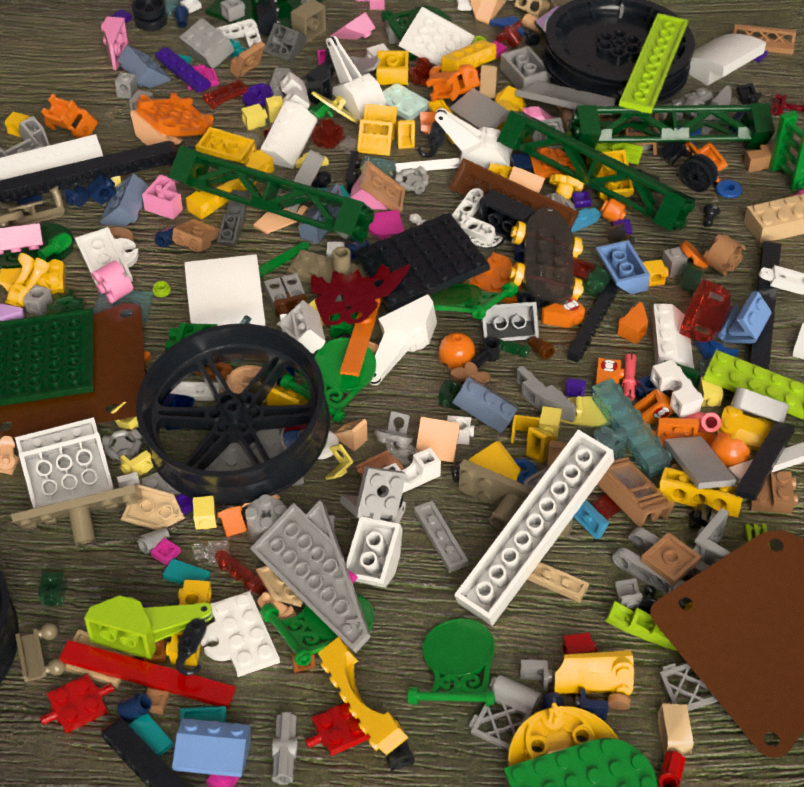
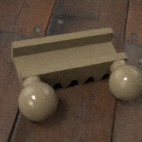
(32, 657)

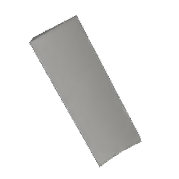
(563, 96)

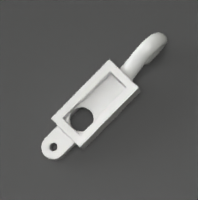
(784, 278)

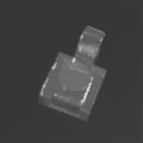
(201, 551)

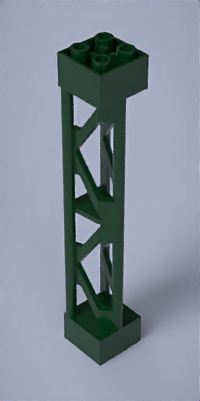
(754, 127)
(191, 171)
(670, 215)

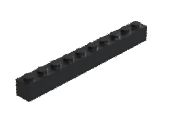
(593, 321)

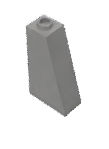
(307, 172)

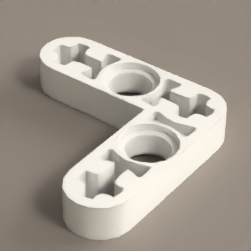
(250, 29)
(467, 217)

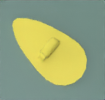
(338, 108)
(586, 412)

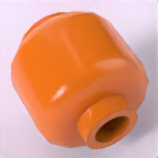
(613, 210)

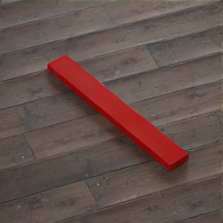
(147, 674)

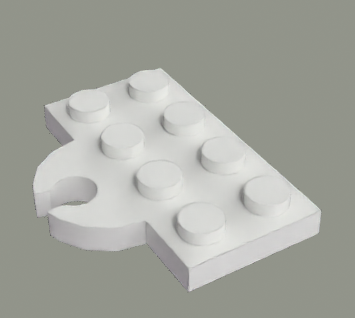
(101, 248)
(240, 635)

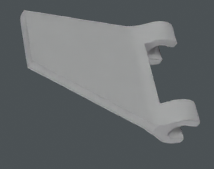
(365, 64)

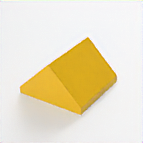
(280, 397)

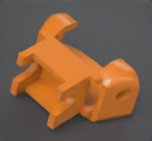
(447, 84)
(63, 115)

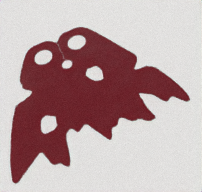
(357, 293)

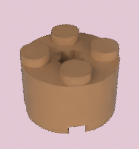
(724, 254)

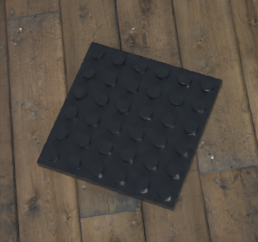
(437, 256)

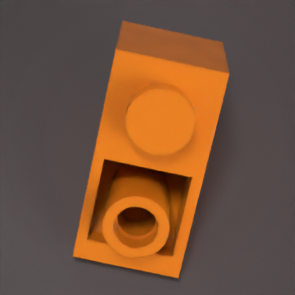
(634, 324)

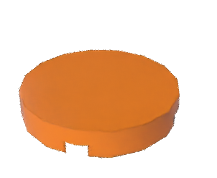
(691, 252)

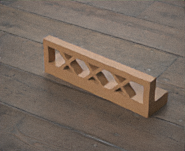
(774, 45)

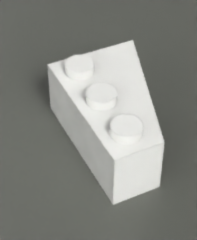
(305, 326)

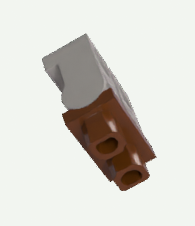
(286, 296)

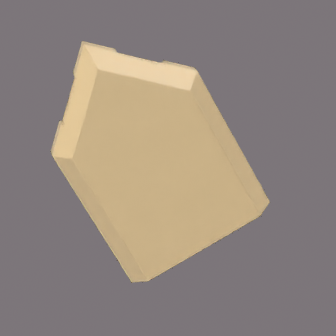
(154, 511)
(277, 588)

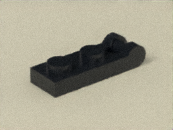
(353, 171)

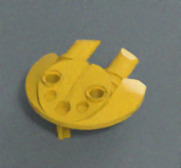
(554, 731)

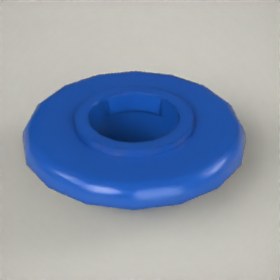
(729, 188)
(528, 466)

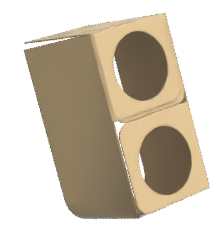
(544, 6)
(675, 728)

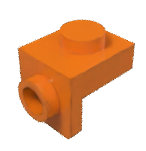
(426, 120)

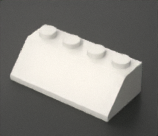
(289, 134)
(667, 340)

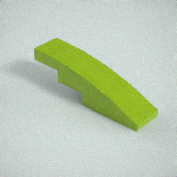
(638, 624)

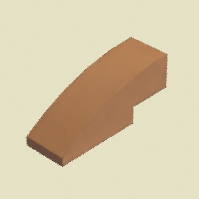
(759, 159)

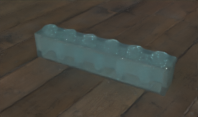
(640, 439)

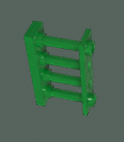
(782, 146)

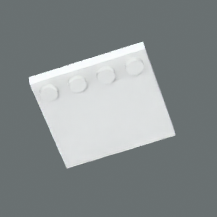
(434, 37)

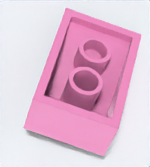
(114, 38)

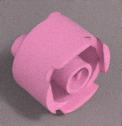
(112, 281)

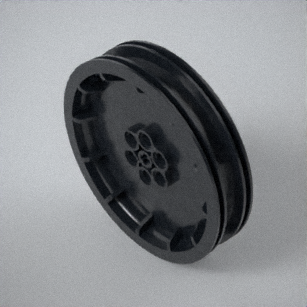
(599, 42)

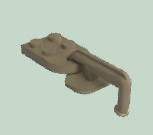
(18, 217)

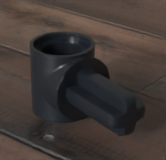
(488, 352)

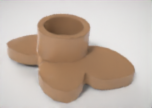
(470, 369)

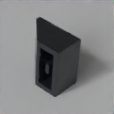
(267, 15)
(320, 82)

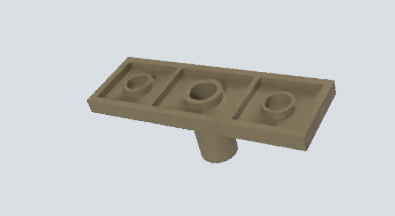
(311, 263)
(498, 491)
(78, 511)

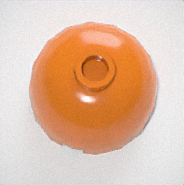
(456, 350)
(730, 451)

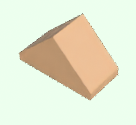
(353, 434)

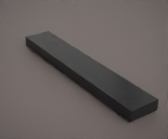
(764, 461)

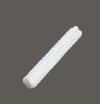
(429, 165)

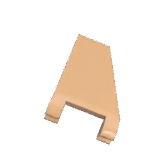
(271, 222)

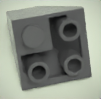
(284, 42)

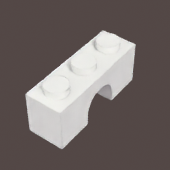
(295, 90)
(685, 398)
(424, 468)

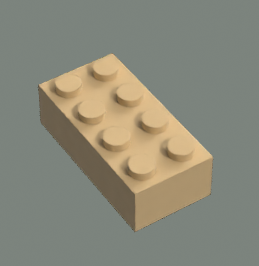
(776, 218)

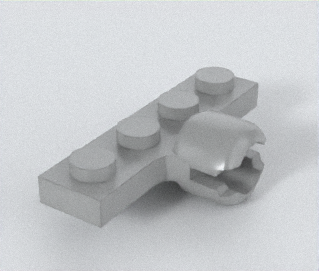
(695, 98)

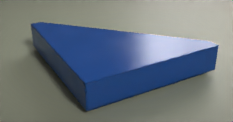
(503, 22)
(708, 349)

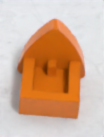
(232, 521)

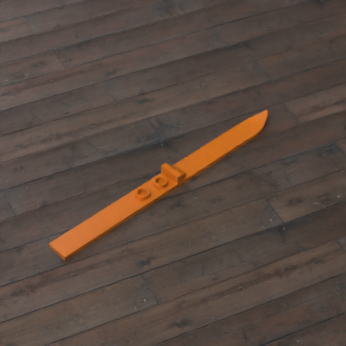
(359, 343)

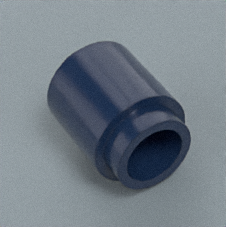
(134, 706)

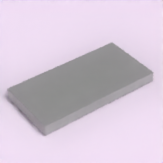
(479, 110)
(700, 462)

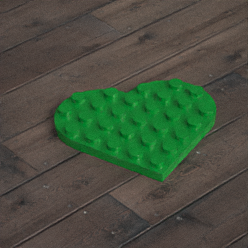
(589, 764)

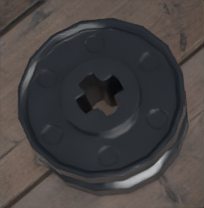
(699, 172)

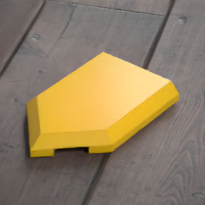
(498, 460)

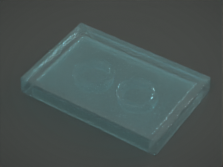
(143, 299)

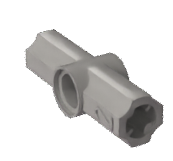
(284, 748)

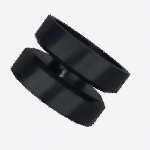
(149, 14)

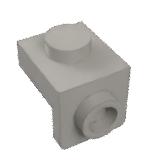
(628, 593)
(536, 670)

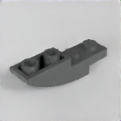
(233, 220)

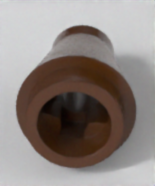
(542, 348)

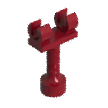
(781, 105)

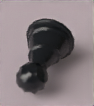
(532, 39)
(710, 212)
(647, 603)

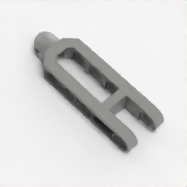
(644, 573)

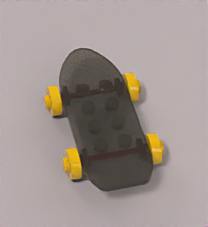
(547, 257)

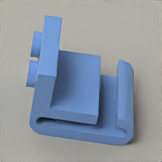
(746, 324)

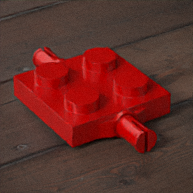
(76, 703)
(337, 730)

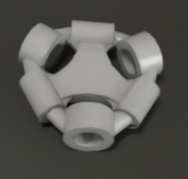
(414, 182)
(122, 445)

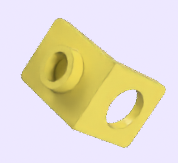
(344, 462)

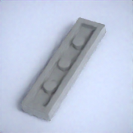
(441, 536)

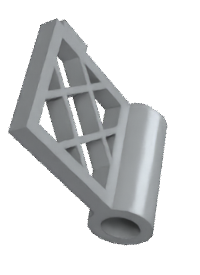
(673, 670)
(510, 695)

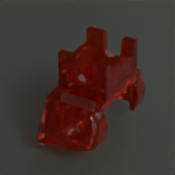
(706, 312)

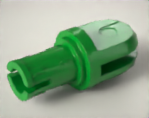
(56, 245)

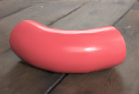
(707, 421)

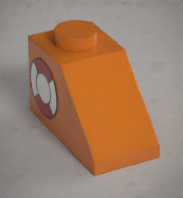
(563, 315)
(609, 369)
(654, 406)

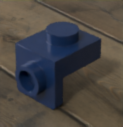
(596, 707)

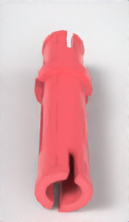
(629, 382)

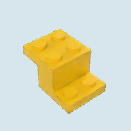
(377, 129)

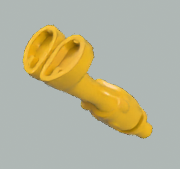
(17, 290)

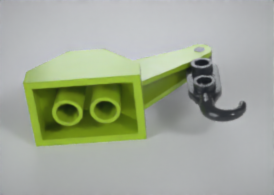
(130, 628)

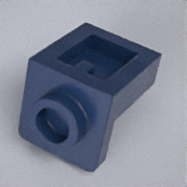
(77, 196)

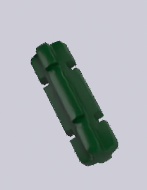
(514, 348)

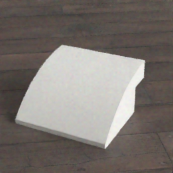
(724, 56)
(224, 290)
(64, 463)

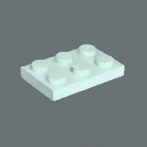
(408, 102)

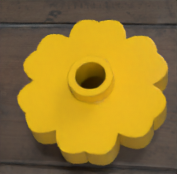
(566, 185)

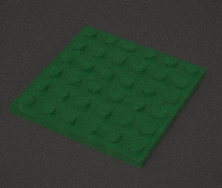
(46, 356)

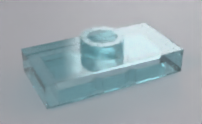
(386, 166)

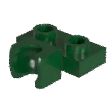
(65, 303)

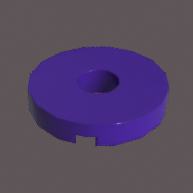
(252, 98)

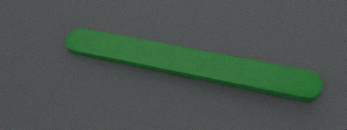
(282, 259)

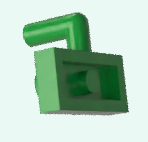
(320, 109)

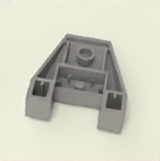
(33, 137)

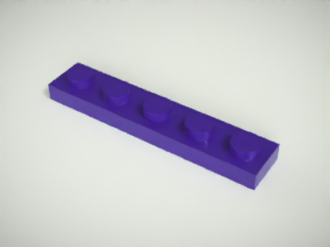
(182, 69)

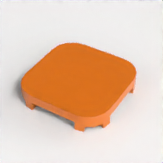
(173, 115)

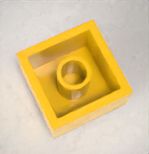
(392, 67)

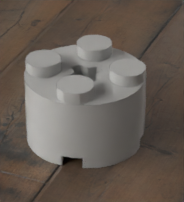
(262, 515)

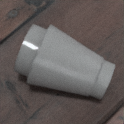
(151, 540)

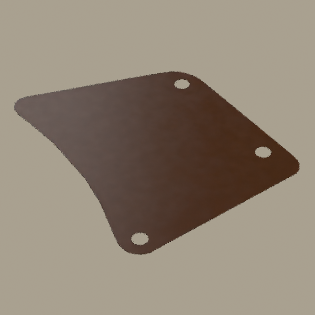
(117, 379)
(747, 636)

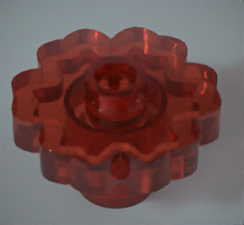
(511, 34)
(420, 73)
(328, 134)

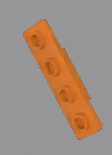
(710, 151)
(679, 428)

